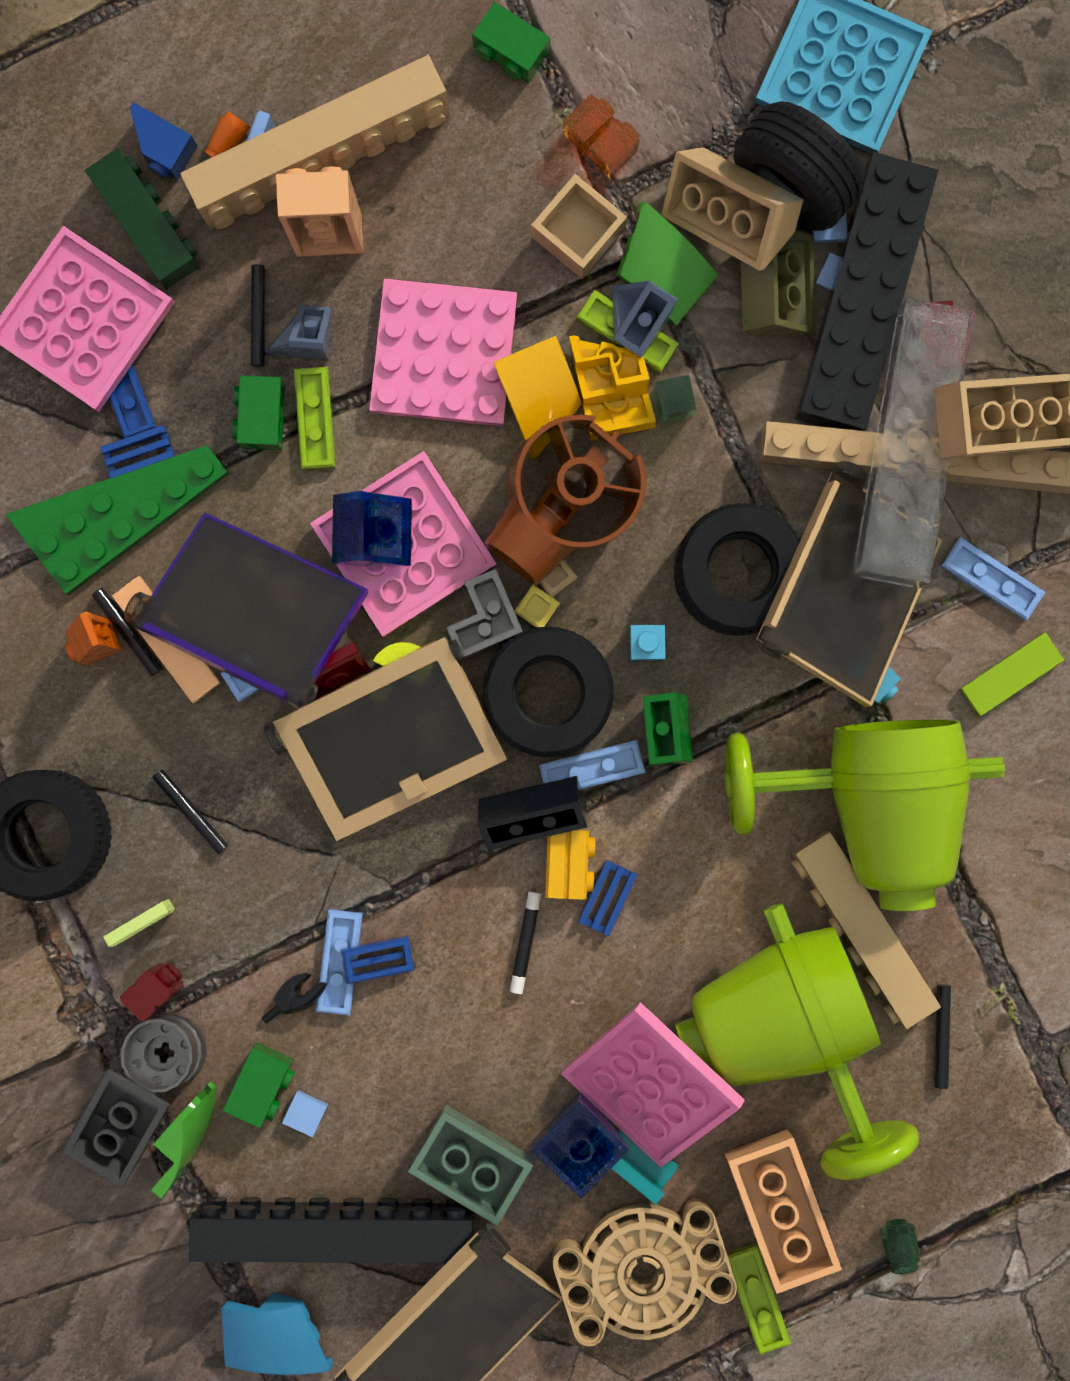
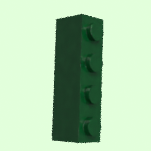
(142, 219)

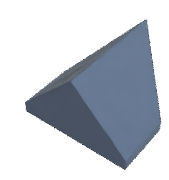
(640, 314)
(305, 335)

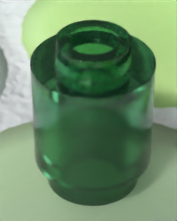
(900, 1246)

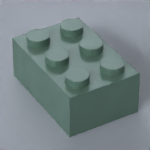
(471, 1165)

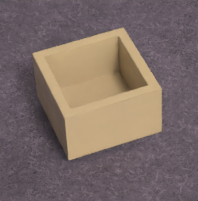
(578, 226)

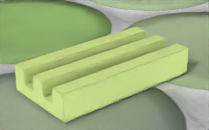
(139, 923)

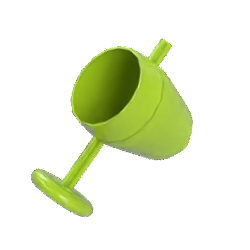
(896, 796)
(797, 1016)

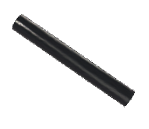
(257, 315)
(127, 632)
(190, 811)
(942, 1037)

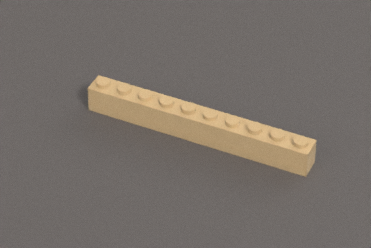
(827, 446)

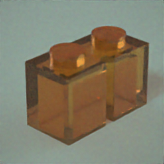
(600, 135)

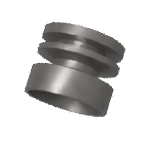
(151, 1067)

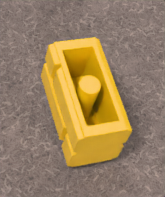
(568, 865)

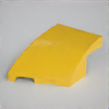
(612, 386)
(538, 388)

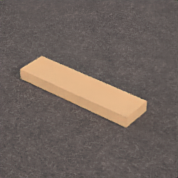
(189, 672)

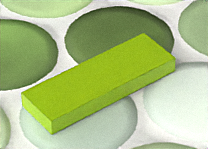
(599, 317)
(314, 418)
(1011, 674)
(758, 1299)

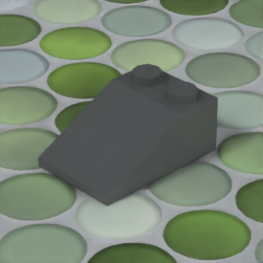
(116, 1128)

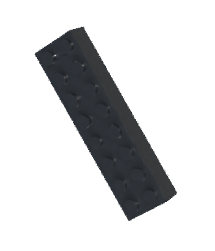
(867, 294)
(328, 1230)

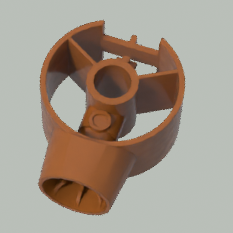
(529, 539)

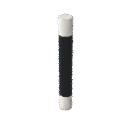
(525, 942)

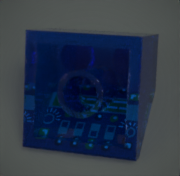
(371, 529)
(579, 1145)

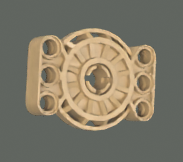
(648, 1306)

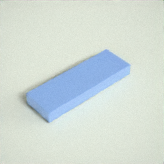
(992, 579)
(597, 766)
(342, 932)

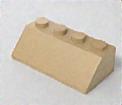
(730, 206)

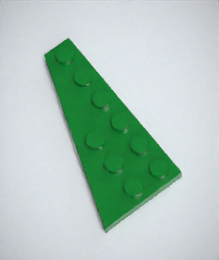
(99, 523)

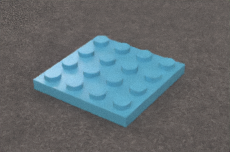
(846, 66)

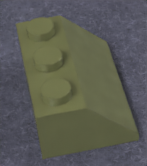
(783, 294)

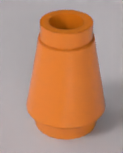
(227, 134)

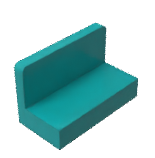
(643, 1172)

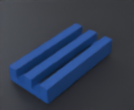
(134, 440)
(595, 924)
(348, 965)

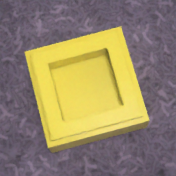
(536, 607)

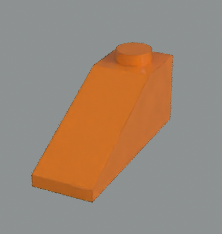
(91, 639)

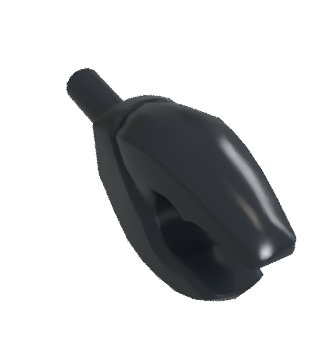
(291, 1000)

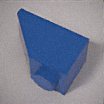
(162, 143)

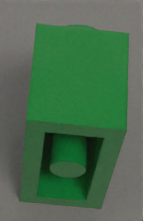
(510, 43)
(259, 412)
(667, 729)
(259, 1084)

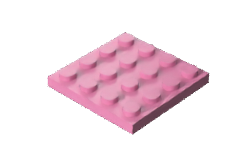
(82, 318)
(440, 352)
(442, 549)
(652, 1085)

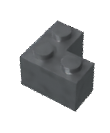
(495, 617)

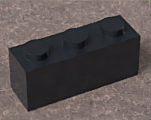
(532, 813)

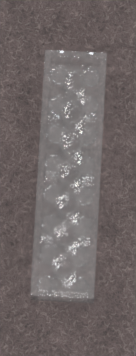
(907, 465)

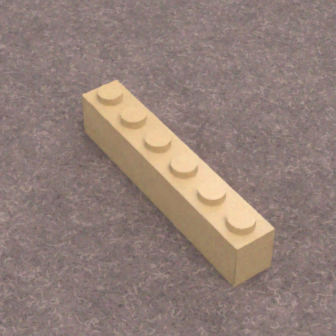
(865, 929)

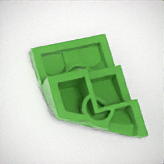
(667, 259)
(184, 1137)

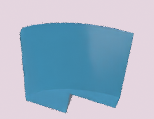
(272, 1338)

